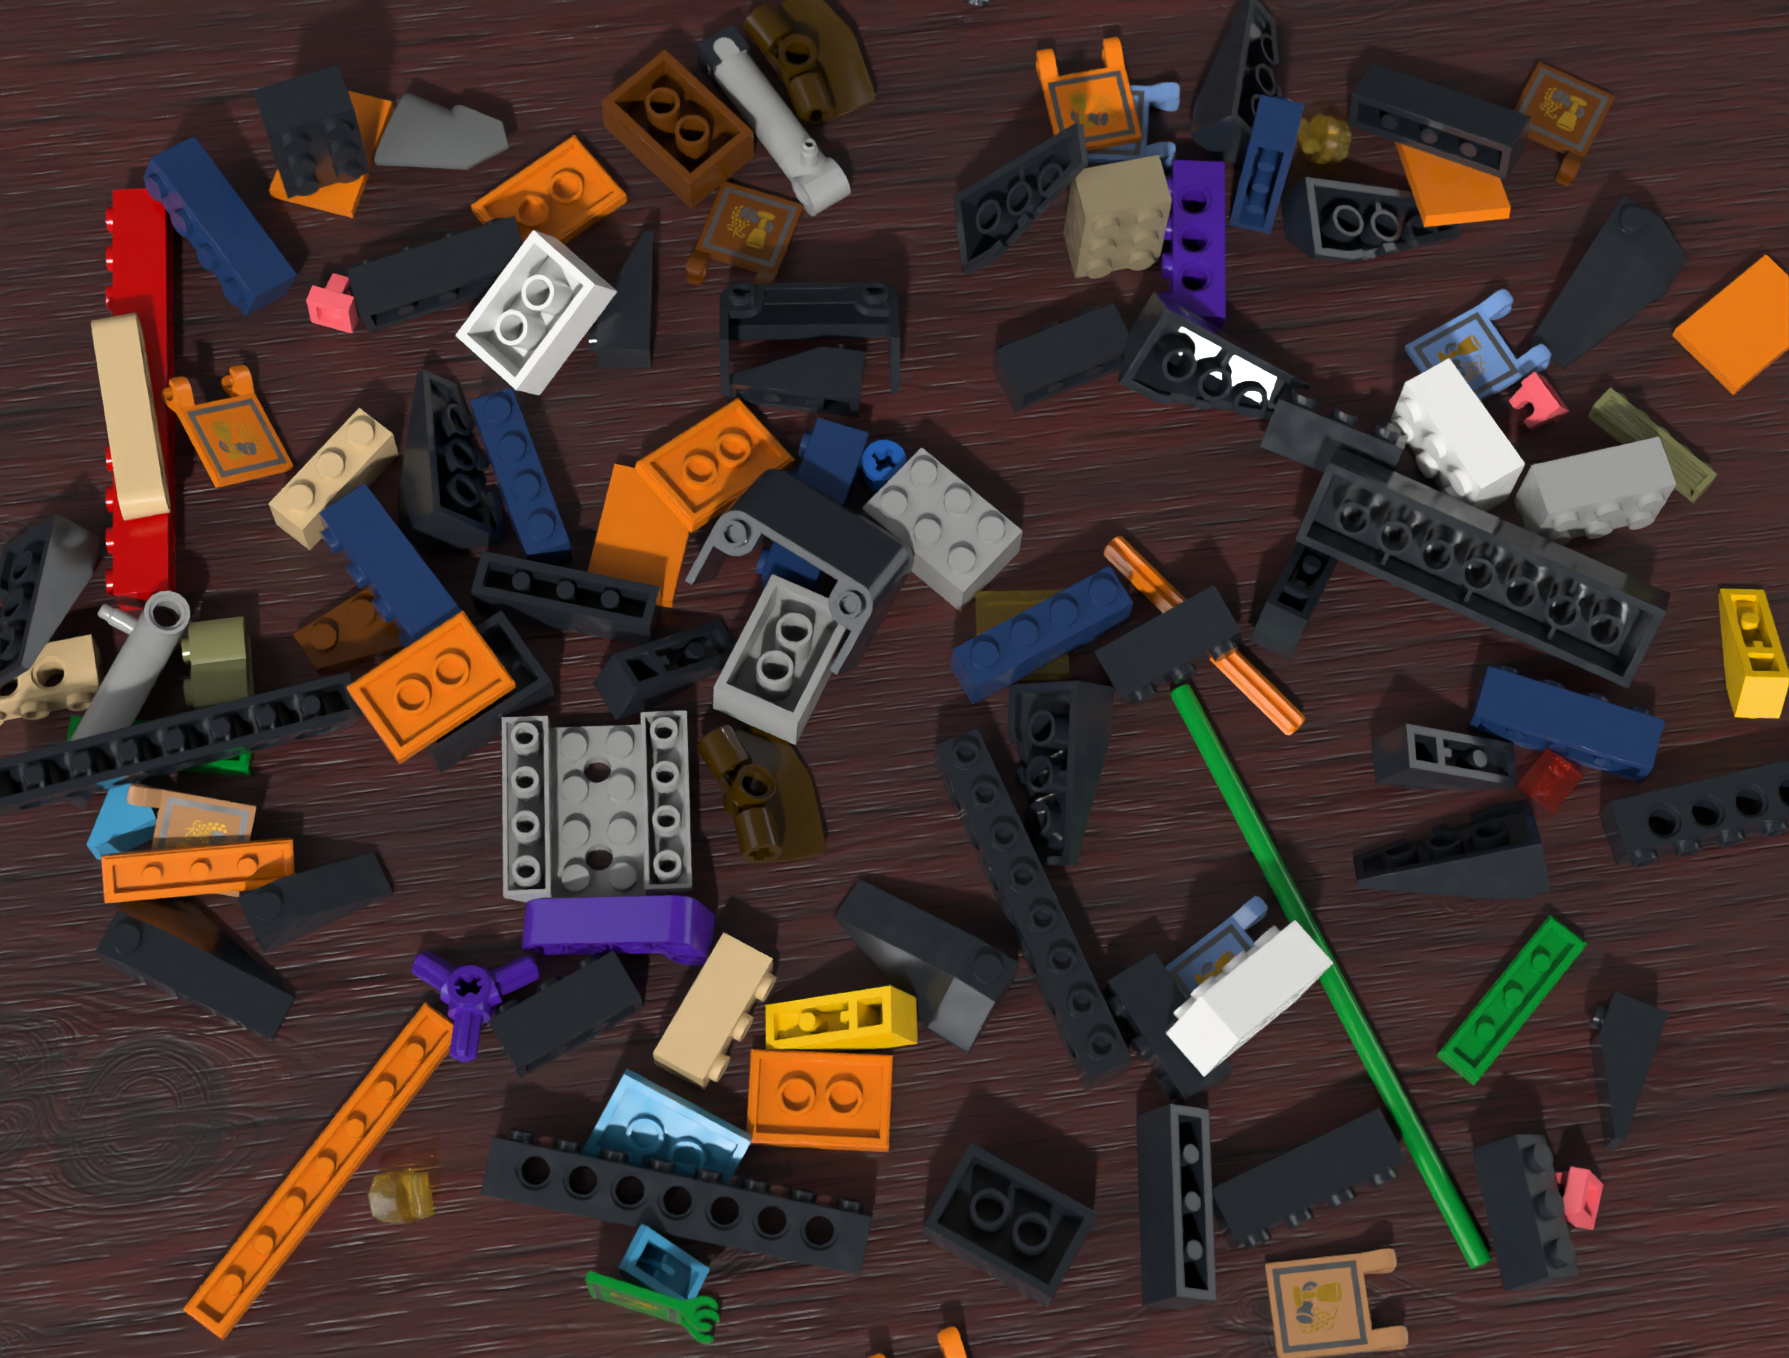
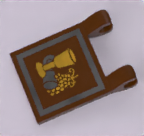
(1563, 115)
(746, 232)

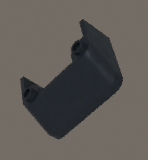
(809, 313)
(825, 533)

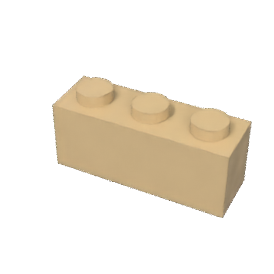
(346, 461)
(715, 1012)

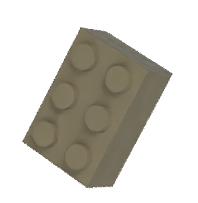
(1117, 217)

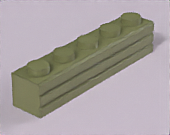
(1631, 425)

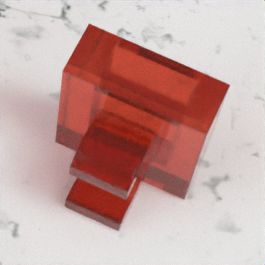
(1550, 780)

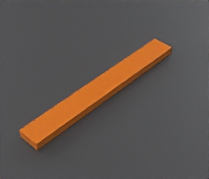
(322, 1173)

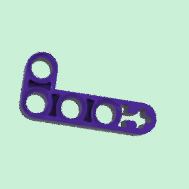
(628, 925)

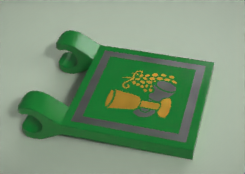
(657, 1304)

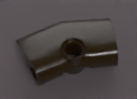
(834, 73)
(782, 813)

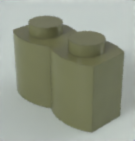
(219, 662)

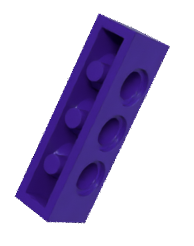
(1200, 186)

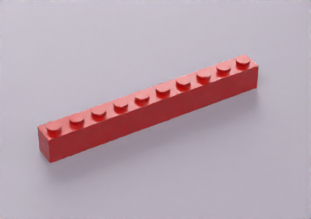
(144, 284)

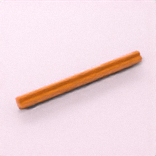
(1235, 666)

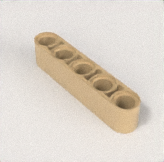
(130, 416)

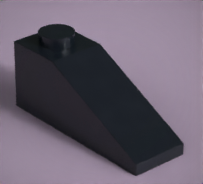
(626, 323)
(812, 381)
(1293, 600)
(662, 668)
(1442, 760)
(313, 899)
(1621, 1057)

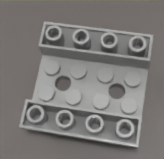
(561, 817)

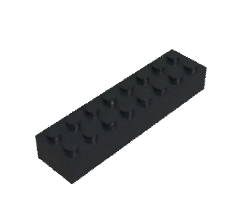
(1483, 567)

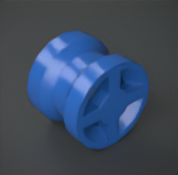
(876, 475)

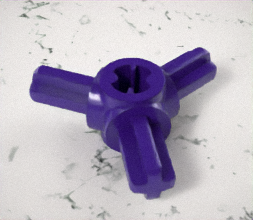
(472, 994)

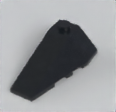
(1235, 82)
(1010, 199)
(1355, 221)
(1618, 277)
(1195, 363)
(442, 481)
(39, 584)
(1061, 752)
(1485, 858)
(192, 959)
(946, 969)

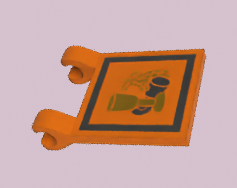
(1092, 98)
(231, 432)

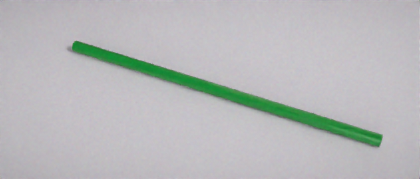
(1333, 980)

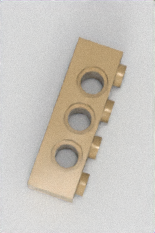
(83, 673)

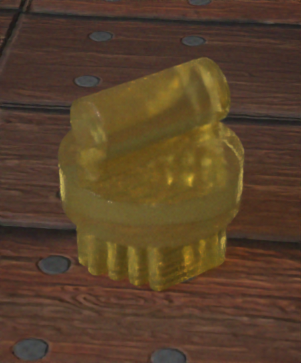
(1324, 139)
(401, 1196)

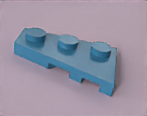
(664, 1126)

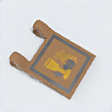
(193, 818)
(1324, 1307)

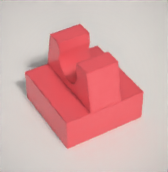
(333, 305)
(1544, 398)
(1581, 1196)

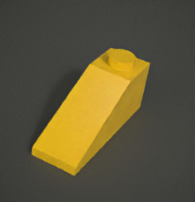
(1752, 654)
(843, 1021)

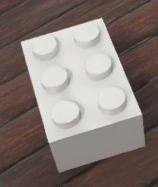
(536, 313)
(1456, 438)
(1247, 995)

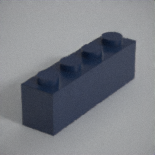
(1266, 163)
(219, 226)
(831, 465)
(521, 478)
(387, 565)
(1041, 634)
(1569, 724)

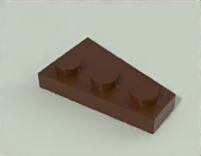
(348, 635)

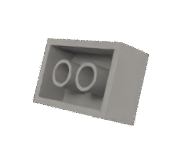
(1596, 492)
(950, 528)
(781, 661)

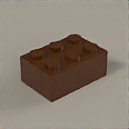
(678, 128)

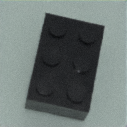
(312, 131)
(531, 694)
(1009, 1224)

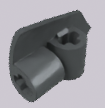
(438, 136)

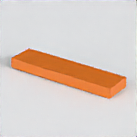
(195, 869)

